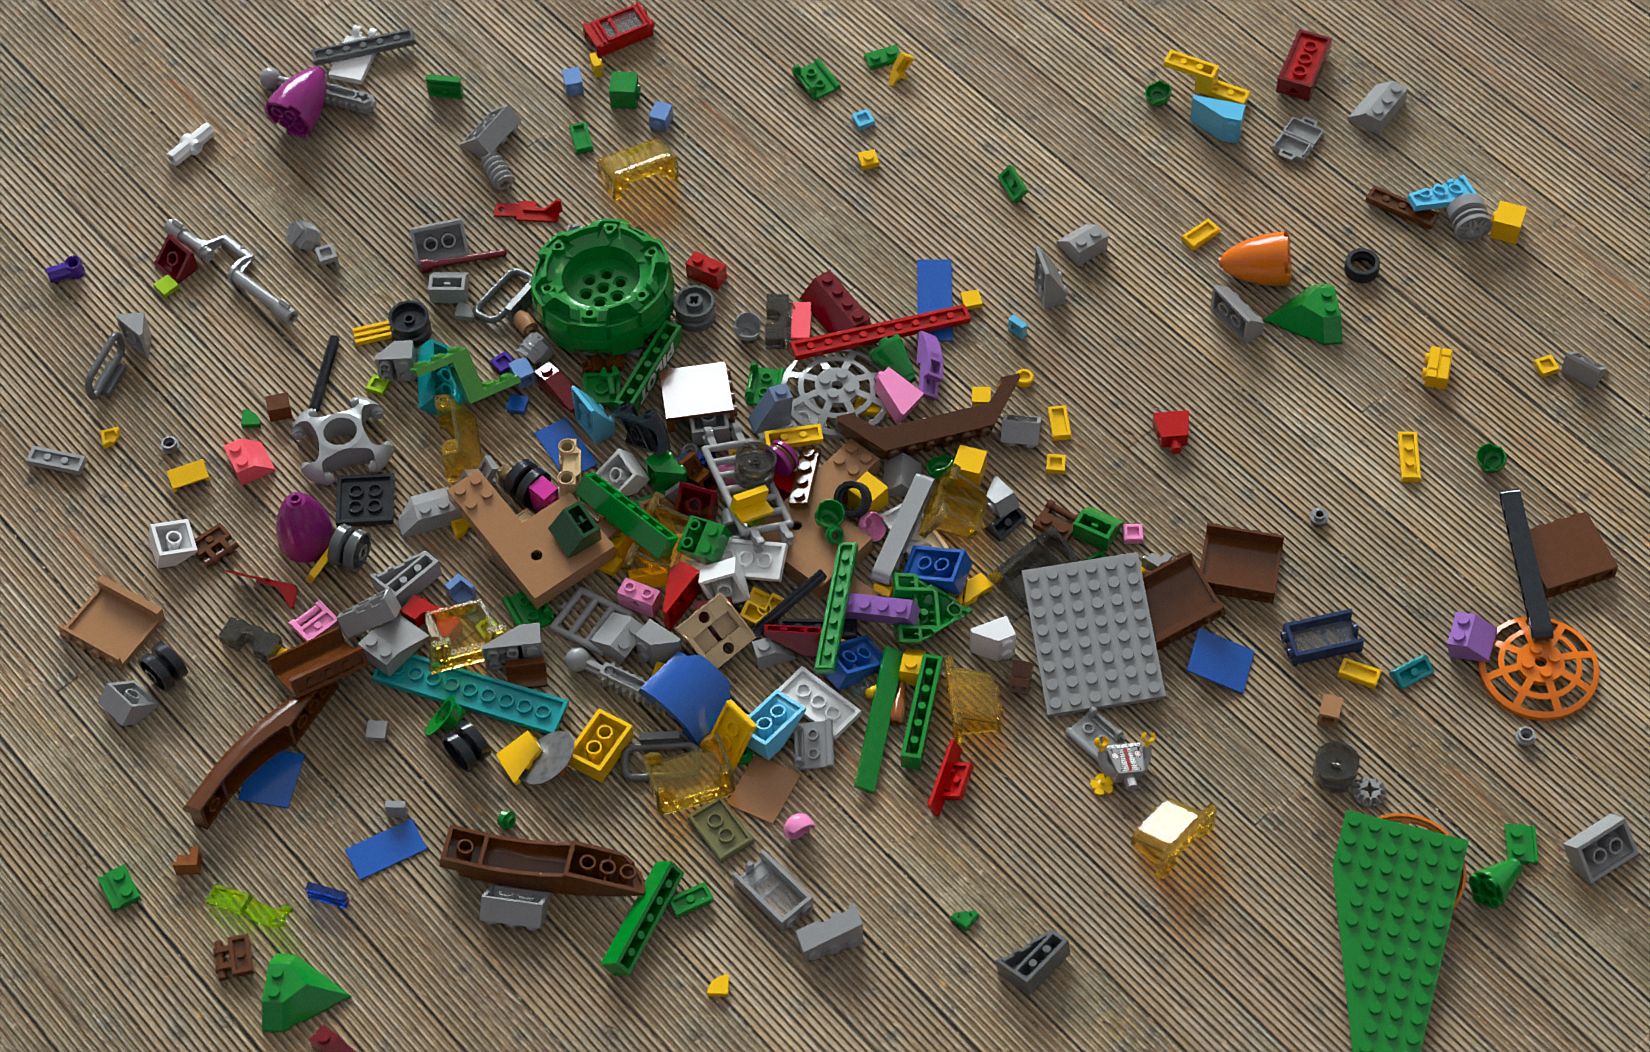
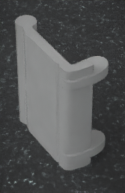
(1092, 727)
(814, 745)

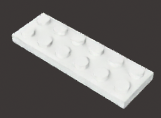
(756, 566)

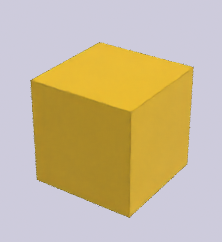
(1507, 222)
(972, 463)
(878, 491)

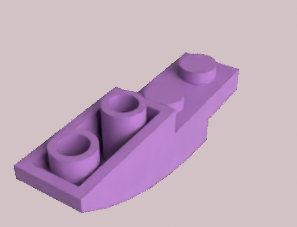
(931, 365)

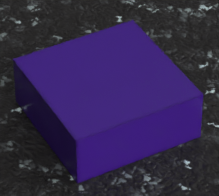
(501, 362)

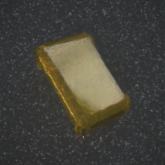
(635, 164)
(465, 449)
(690, 777)

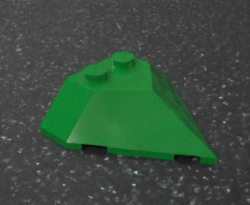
(1312, 315)
(936, 608)
(295, 993)

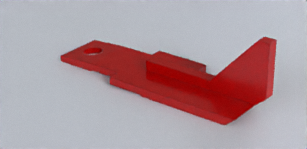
(529, 212)
(287, 589)

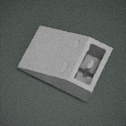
(518, 643)

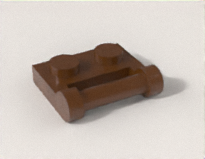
(1046, 520)

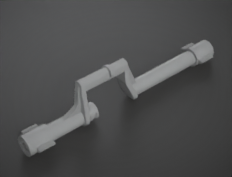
(206, 249)

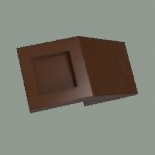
(595, 363)

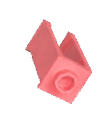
(801, 321)

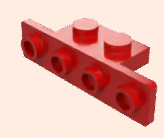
(951, 779)

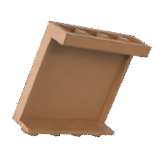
(113, 623)

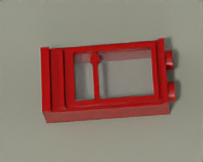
(619, 29)

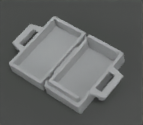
(1298, 139)

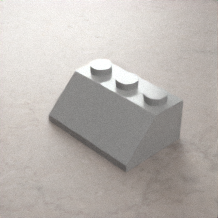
(1379, 106)
(491, 131)
(439, 240)
(1236, 314)
(1601, 847)
(514, 906)

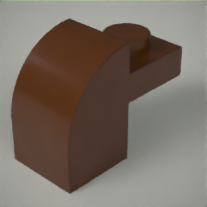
(696, 473)
(1021, 677)

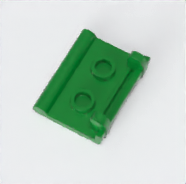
(816, 79)
(760, 380)
(524, 612)

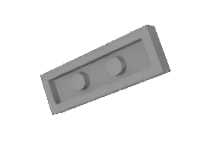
(56, 460)

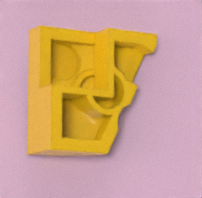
(759, 605)
(519, 755)

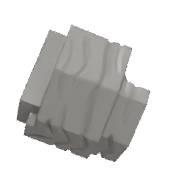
(303, 235)
(535, 348)

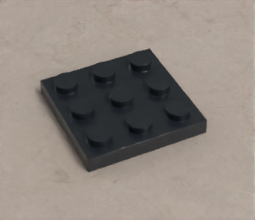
(365, 499)

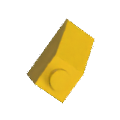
(910, 666)

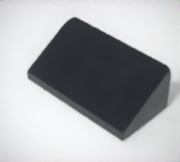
(1001, 527)

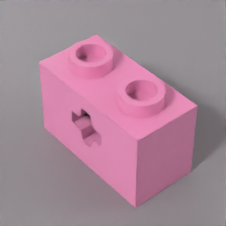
(639, 597)

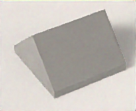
(135, 331)
(1583, 368)
(900, 473)

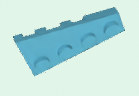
(1440, 195)

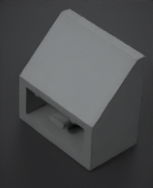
(448, 287)
(396, 361)

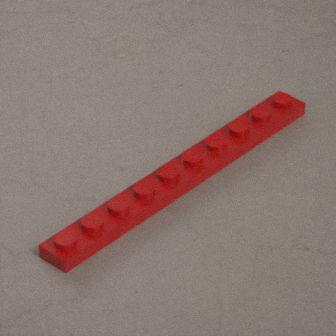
(875, 332)

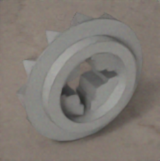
(1363, 797)

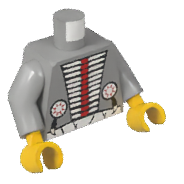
(1125, 761)

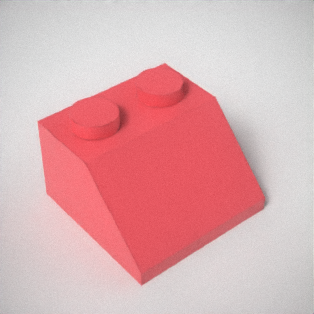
(248, 460)

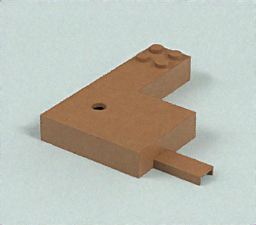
(516, 541)
(809, 547)

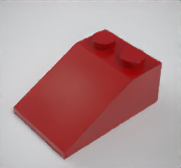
(680, 592)

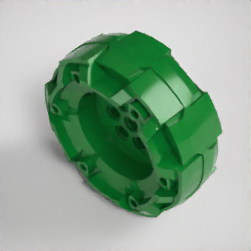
(603, 287)

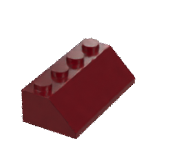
(834, 304)

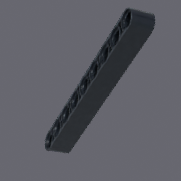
(1526, 565)

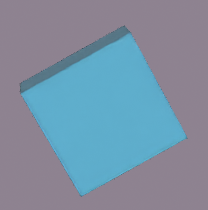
(863, 119)
(1017, 326)

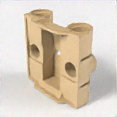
(570, 468)
(726, 623)

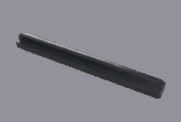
(324, 372)
(789, 602)

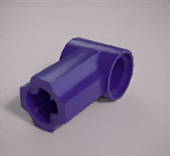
(70, 268)

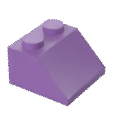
(1471, 638)

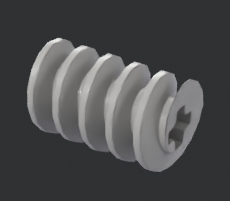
(497, 171)

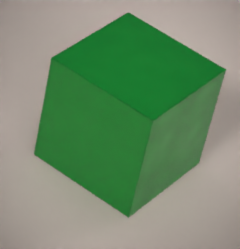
(624, 90)

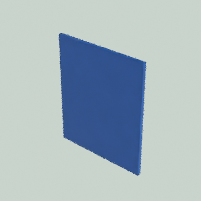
(1220, 660)
(274, 781)

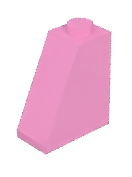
(897, 394)

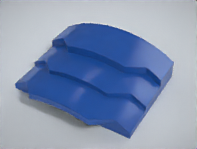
(690, 692)

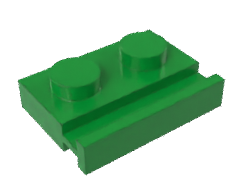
(444, 86)
(1521, 843)
(119, 888)

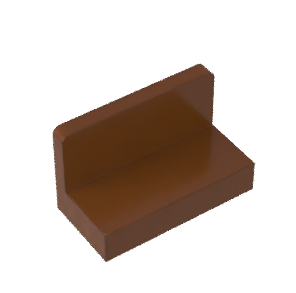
(527, 672)

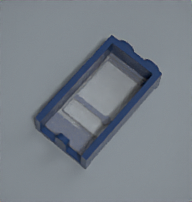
(1321, 637)

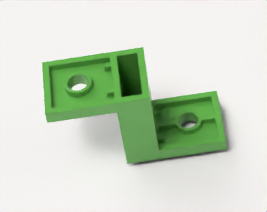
(464, 374)

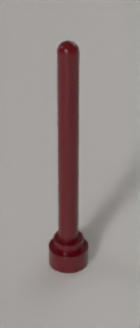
(428, 265)

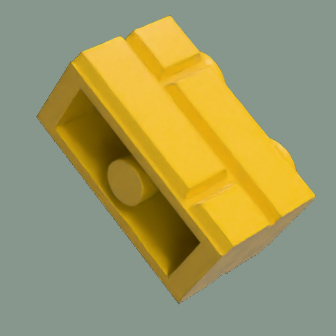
(1438, 367)

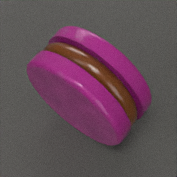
(786, 458)

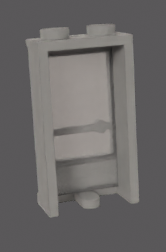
(774, 891)

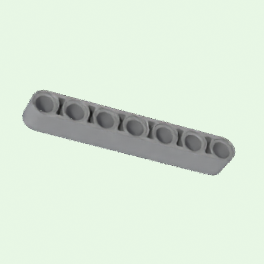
(903, 529)

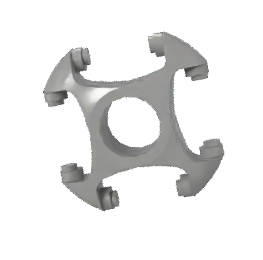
(333, 456)

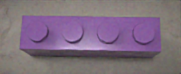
(882, 609)

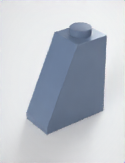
(772, 410)

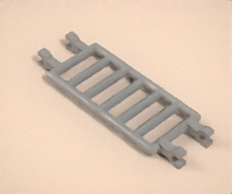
(753, 532)

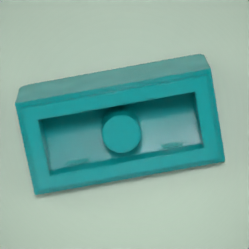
(1412, 671)

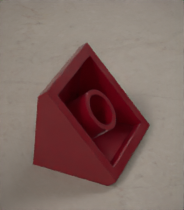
(176, 259)

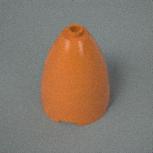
(1260, 260)

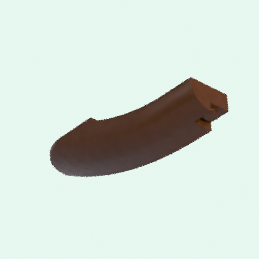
(252, 750)
(541, 865)

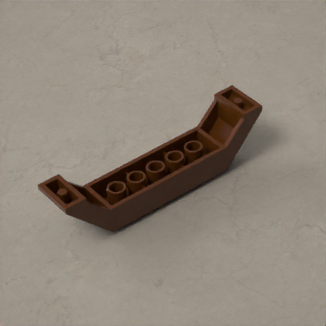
(930, 431)

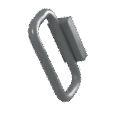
(519, 302)
(112, 372)
(652, 742)

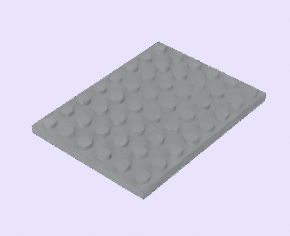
(1093, 634)

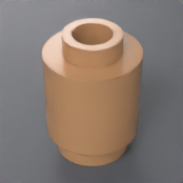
(525, 323)

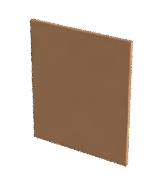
(763, 789)

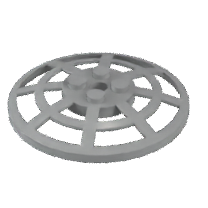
(832, 397)

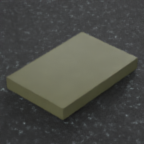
(720, 829)

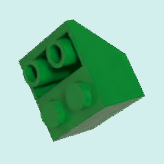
(664, 471)
(1096, 528)
(704, 540)

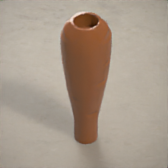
(898, 709)

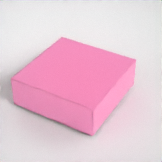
(1133, 533)

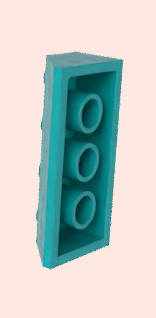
(437, 381)

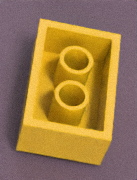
(600, 745)

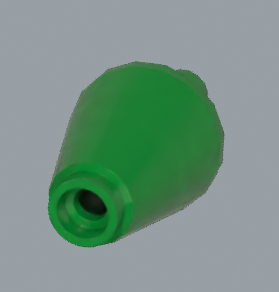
(893, 354)
(1495, 882)

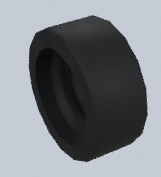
(1365, 255)
(866, 498)

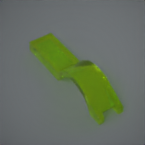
(248, 906)

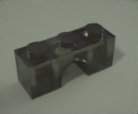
(777, 333)
(238, 633)

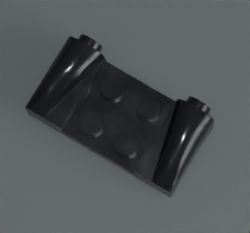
(643, 432)

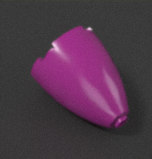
(299, 101)
(303, 528)

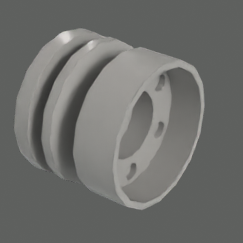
(1469, 217)

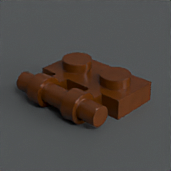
(213, 539)
(240, 957)

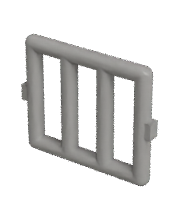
(595, 599)

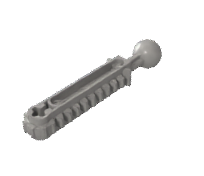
(335, 95)
(612, 676)

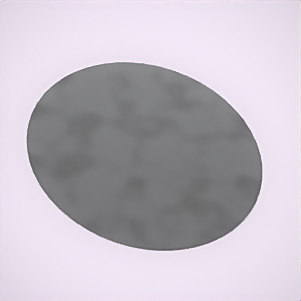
(556, 753)

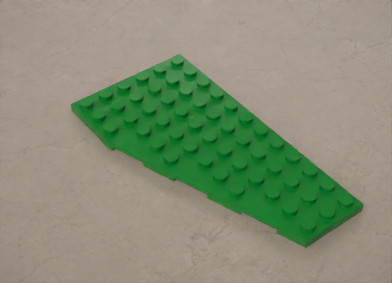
(1393, 925)

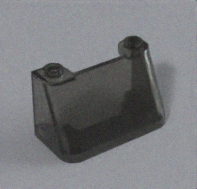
(1043, 551)

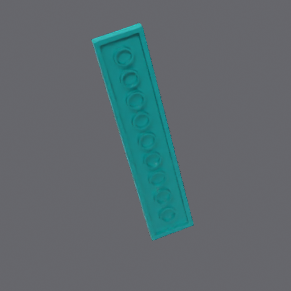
(478, 694)

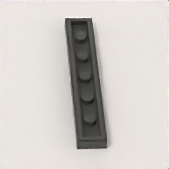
(363, 47)

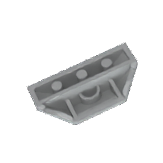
(427, 513)

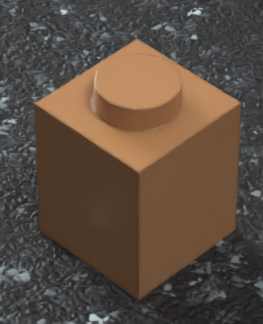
(1330, 710)

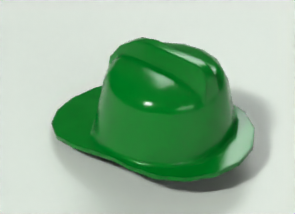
(446, 717)

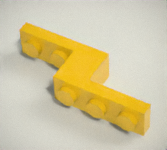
(1206, 77)
(793, 436)

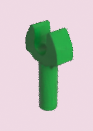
(610, 380)

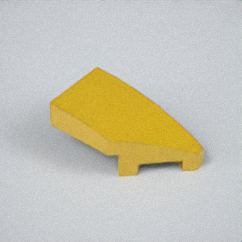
(900, 67)
(976, 587)

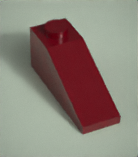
(555, 385)
(797, 638)
(328, 1041)

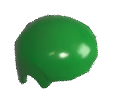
(1158, 93)
(1491, 458)
(939, 465)
(829, 513)

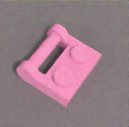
(316, 626)

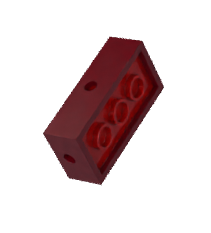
(1304, 65)

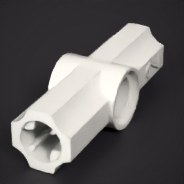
(191, 144)

